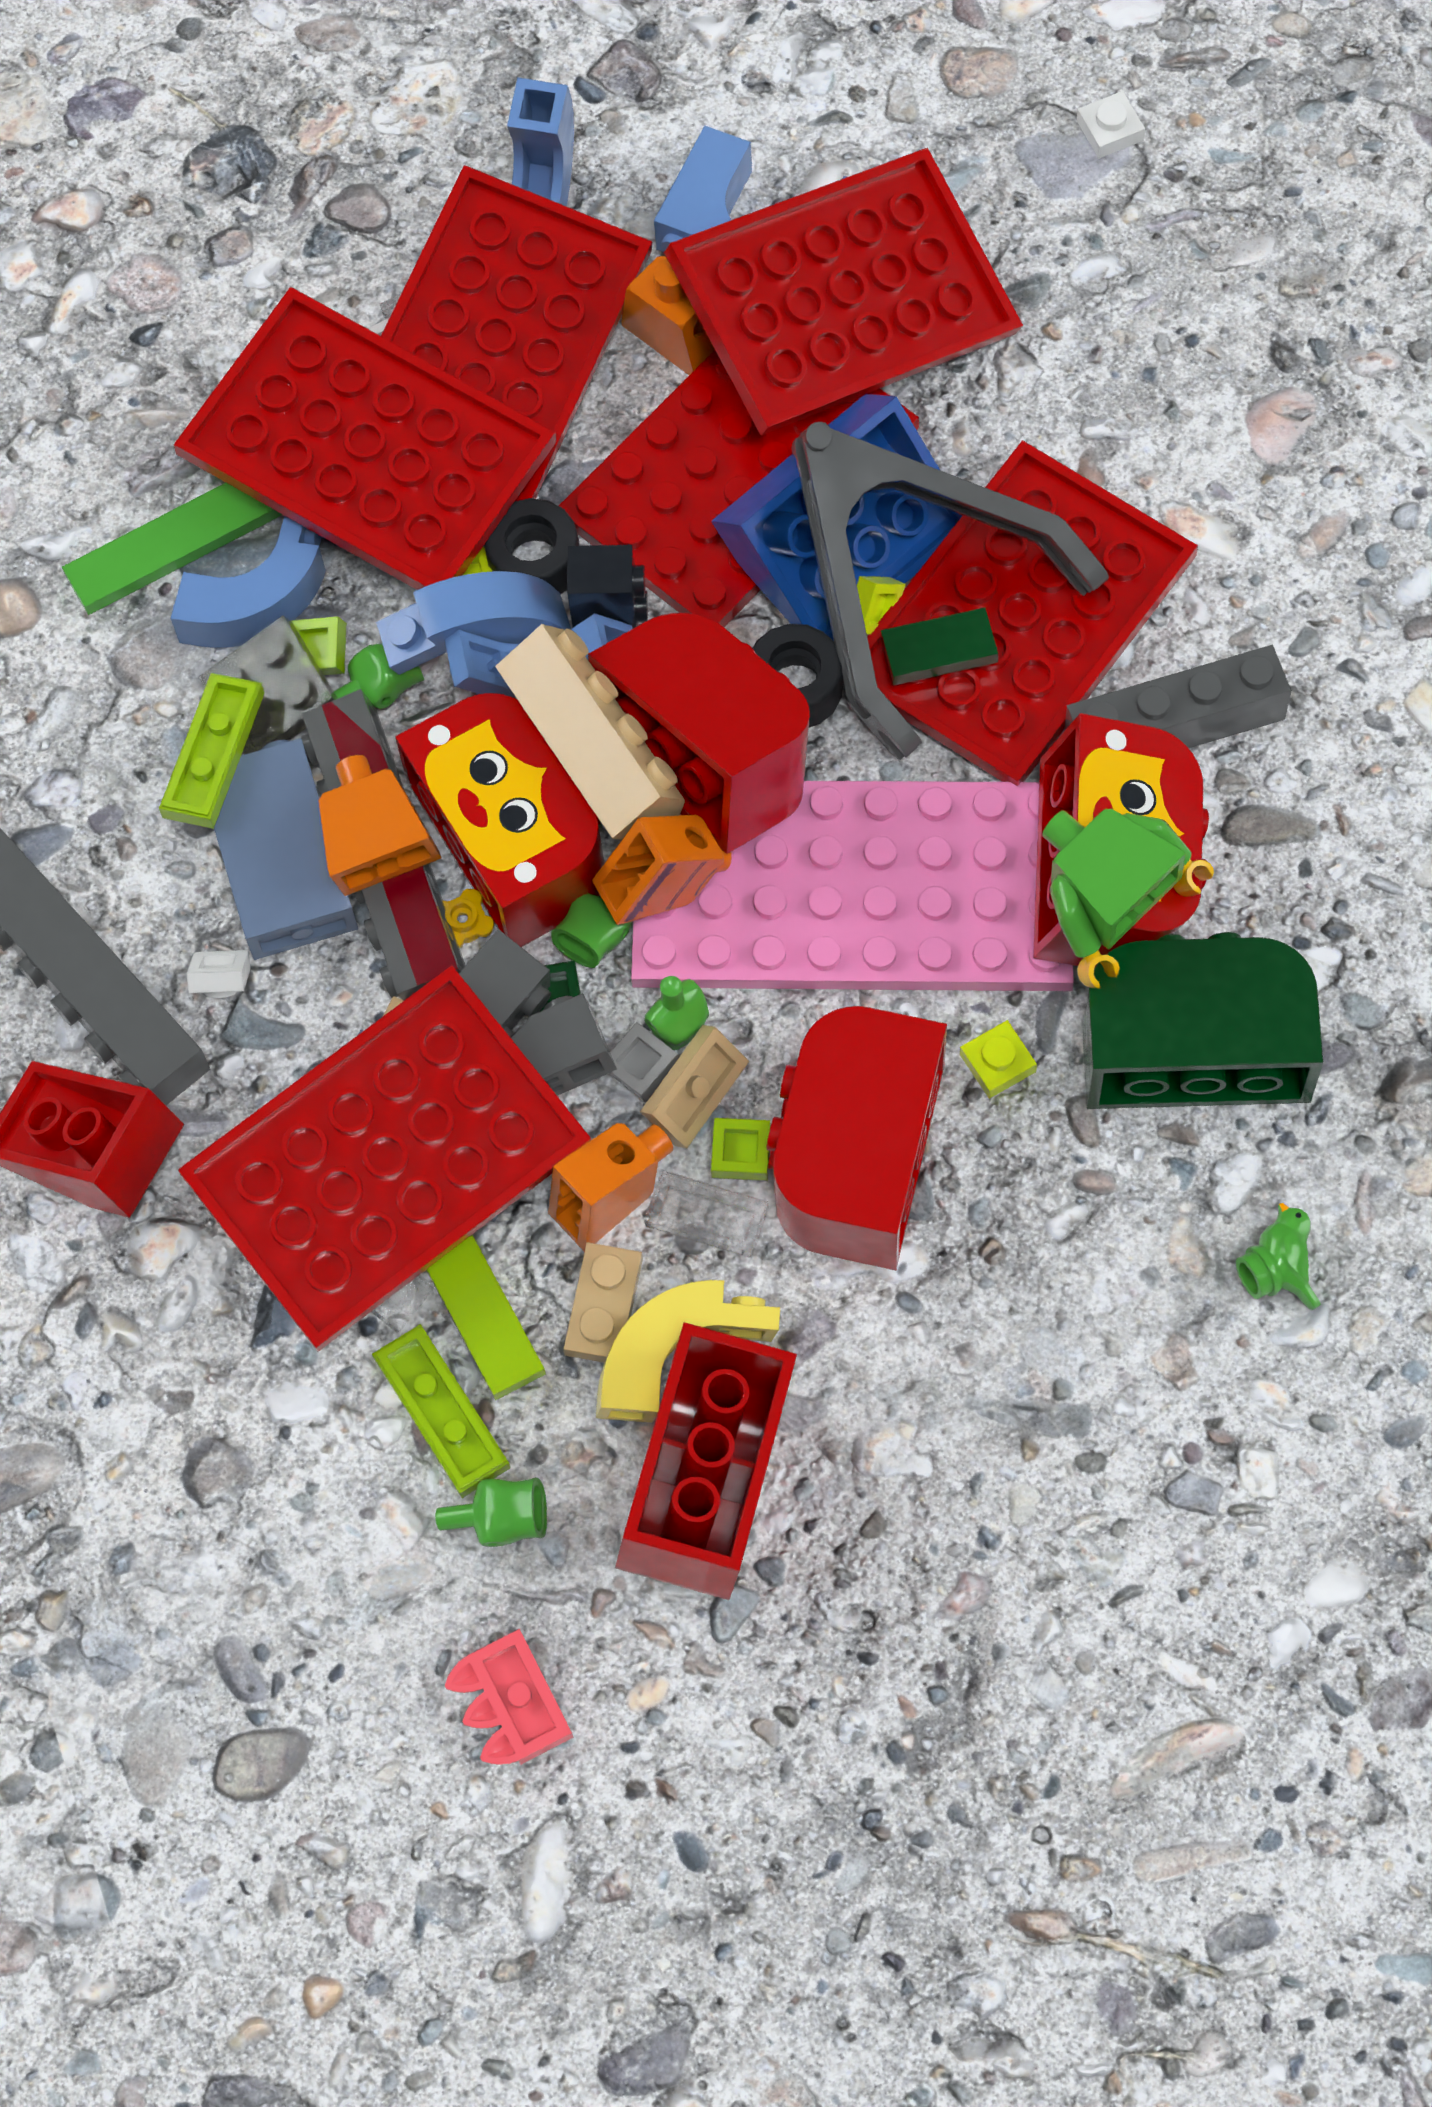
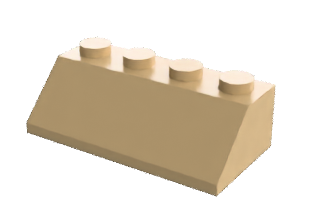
(589, 730)

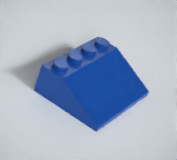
(885, 529)

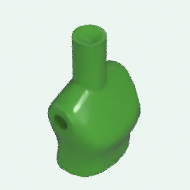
(372, 675)
(588, 931)
(678, 1012)
(500, 1512)

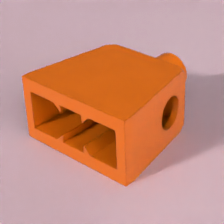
(664, 318)
(371, 828)
(605, 1181)

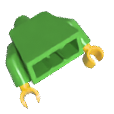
(1112, 878)

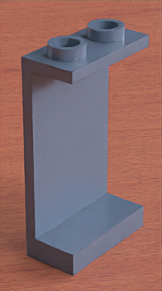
(277, 853)

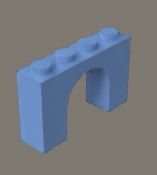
(704, 187)

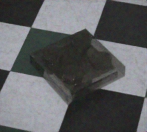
(288, 677)

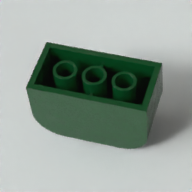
(1202, 1025)

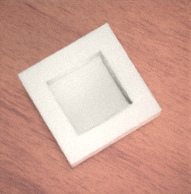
(1110, 124)
(218, 973)

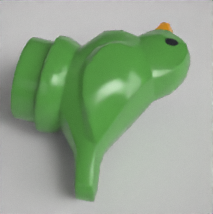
(1280, 1259)

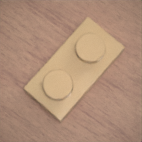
(695, 1086)
(602, 1300)

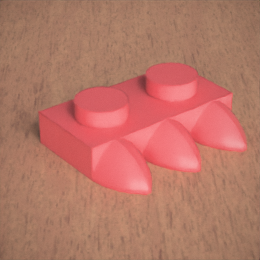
(513, 1698)

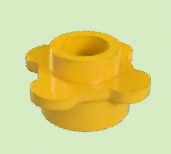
(477, 923)

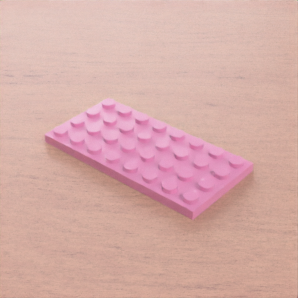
(868, 895)

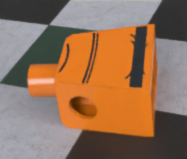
(659, 867)

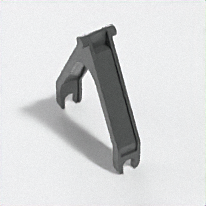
(833, 478)

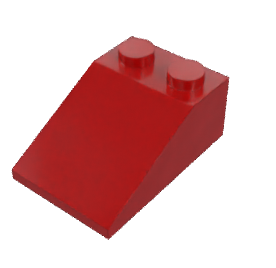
(86, 1136)

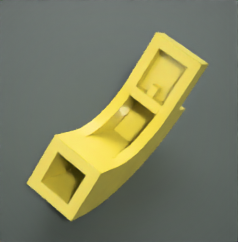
(635, 1362)

